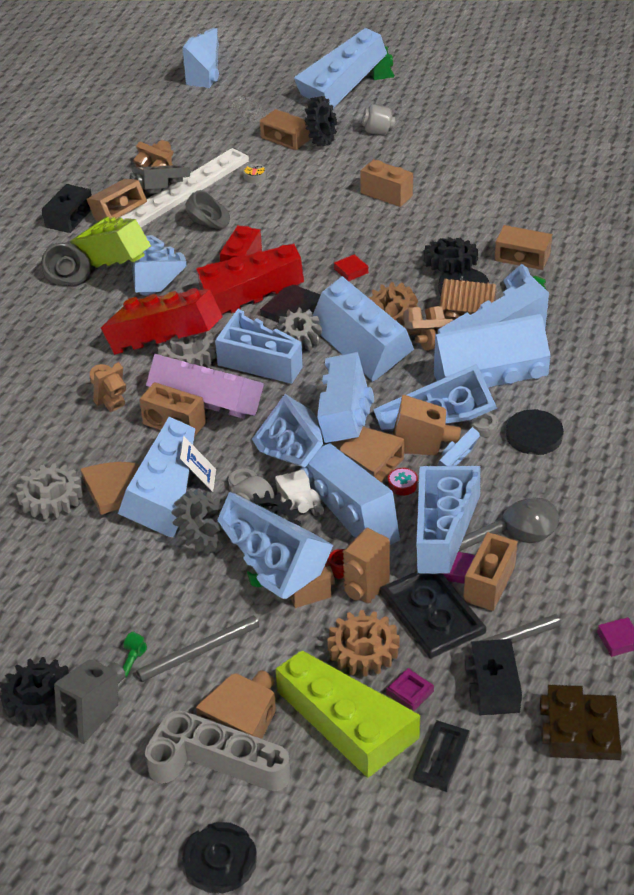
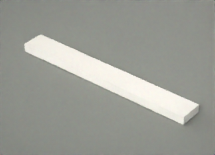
(180, 191)

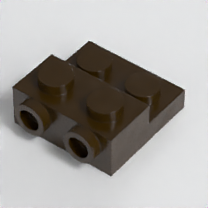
(580, 724)

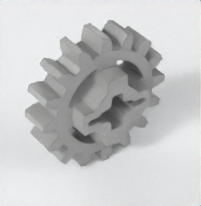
(194, 349)
(49, 491)

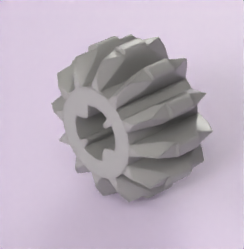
(306, 323)

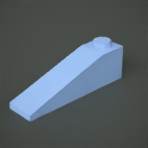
(461, 394)
(276, 548)

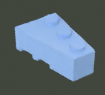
(258, 350)
(346, 399)

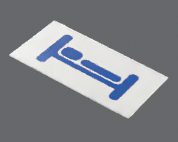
(198, 463)

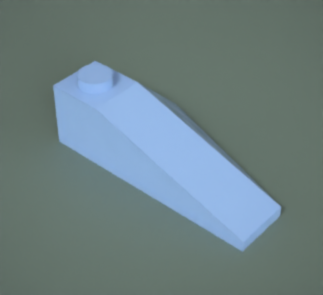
(201, 59)
(156, 267)
(290, 433)

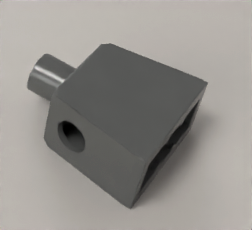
(86, 698)

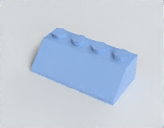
(359, 325)
(502, 350)

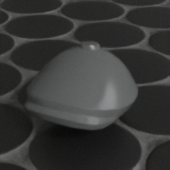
(206, 210)
(65, 264)
(531, 519)

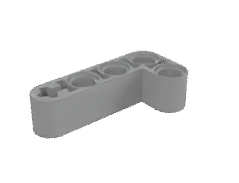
(263, 764)

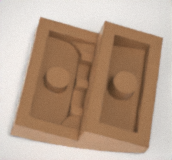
(108, 483)

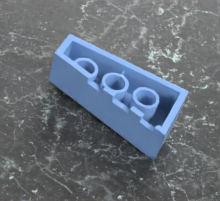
(516, 303)
(159, 480)
(444, 512)

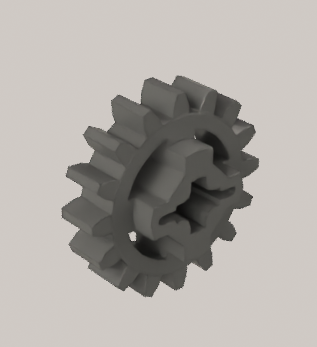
(198, 521)

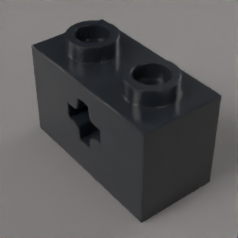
(67, 208)
(494, 676)

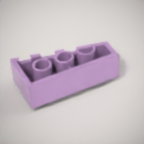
(216, 387)

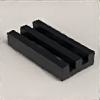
(433, 778)

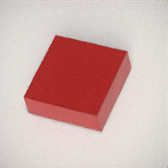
(351, 267)

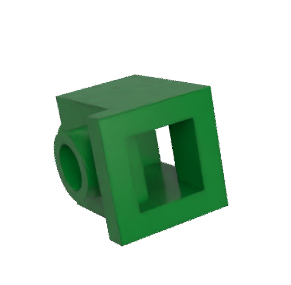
(382, 69)

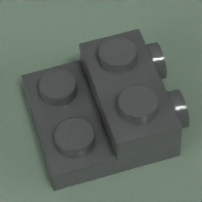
(157, 177)

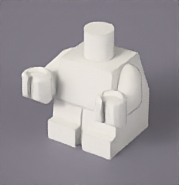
(297, 488)

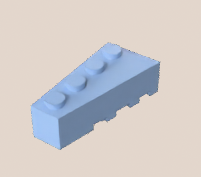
(342, 68)
(352, 493)

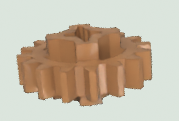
(392, 302)
(363, 643)

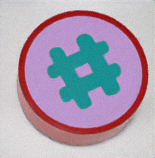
(403, 481)

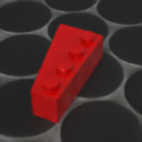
(251, 276)
(161, 318)

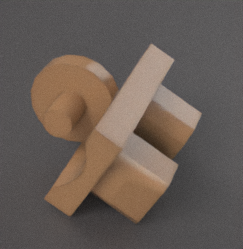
(157, 155)
(426, 328)
(108, 385)

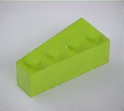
(112, 241)
(348, 713)

